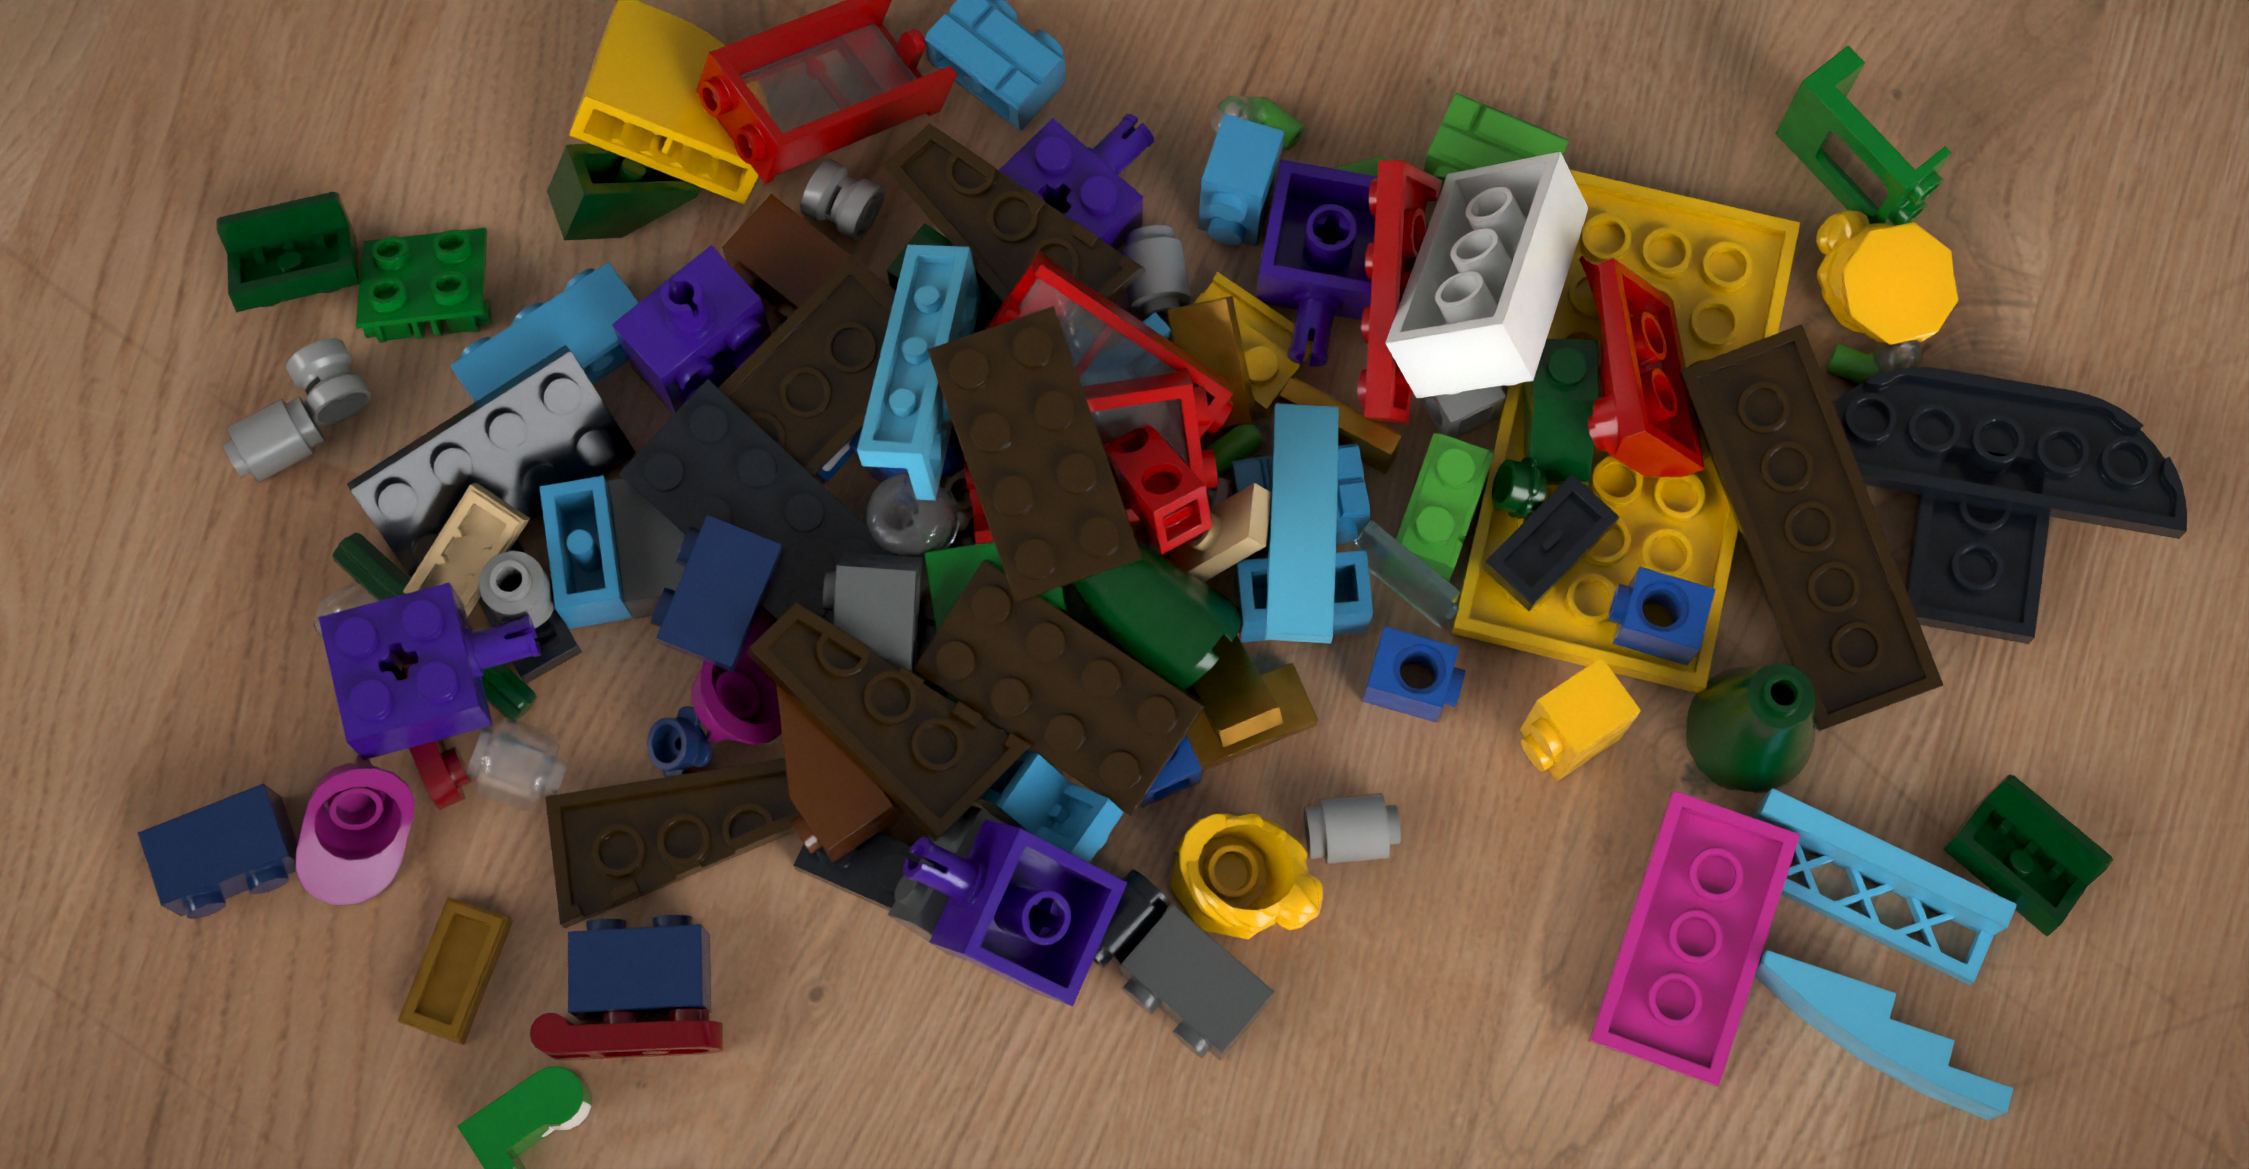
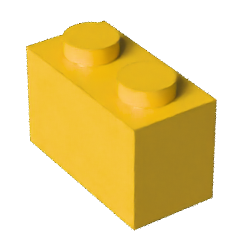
(1577, 720)

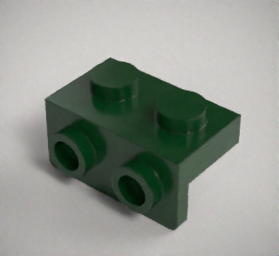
(288, 251)
(2028, 853)

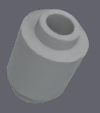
(1165, 279)
(272, 439)
(517, 587)
(1351, 828)

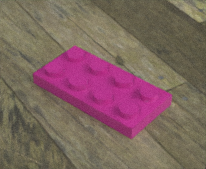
(1694, 938)

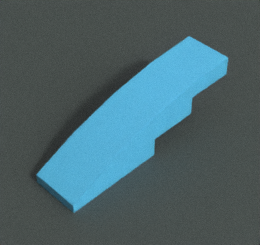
(1302, 524)
(1860, 1022)

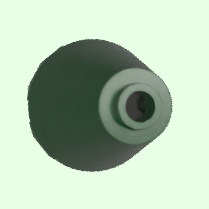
(1161, 615)
(1753, 727)

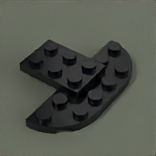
(1988, 477)

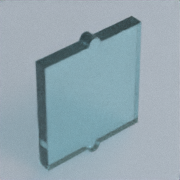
(1408, 575)

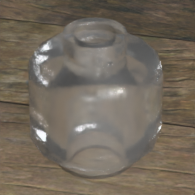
(908, 524)
(516, 764)

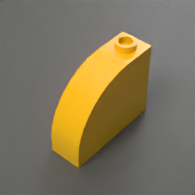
(647, 103)

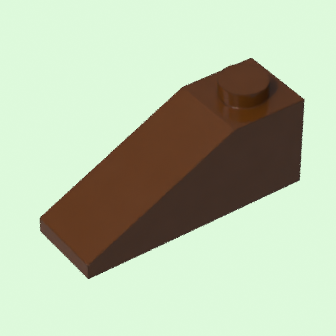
(830, 791)

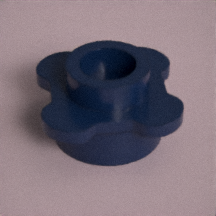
(678, 743)

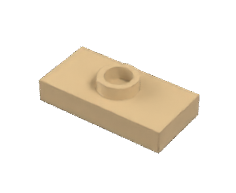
(1237, 532)
(471, 537)

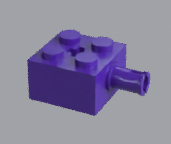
(1085, 179)
(1304, 271)
(693, 329)
(444, 684)
(1020, 907)

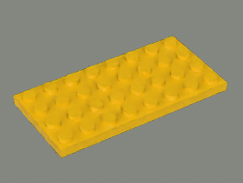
(1727, 291)

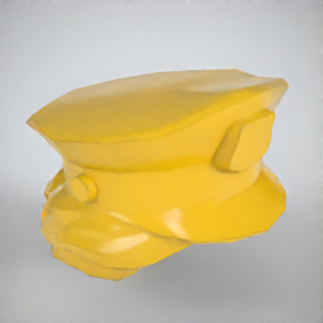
(1885, 278)
(1244, 876)

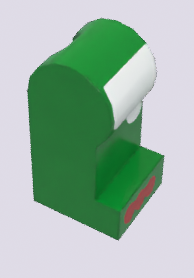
(525, 1115)

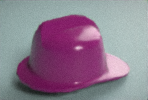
(740, 702)
(354, 833)

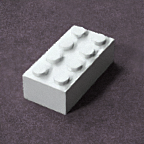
(1488, 277)

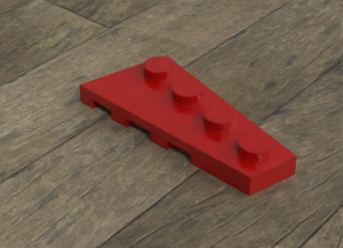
(1399, 209)

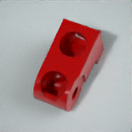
(1159, 487)

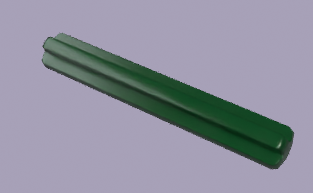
(385, 580)

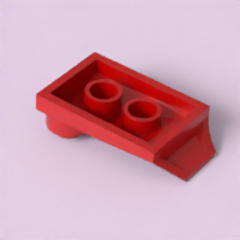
(1643, 405)

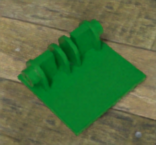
(423, 281)

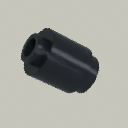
(1132, 920)

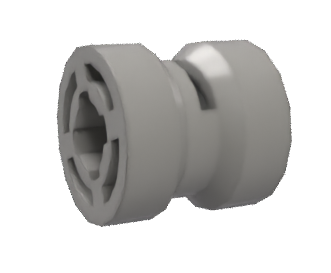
(842, 199)
(327, 378)

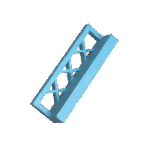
(906, 410)
(1893, 872)

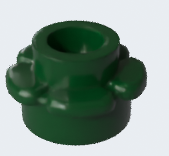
(1518, 487)

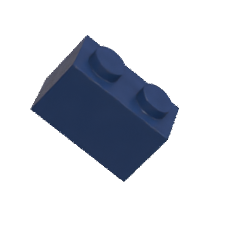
(717, 592)
(221, 852)
(638, 967)

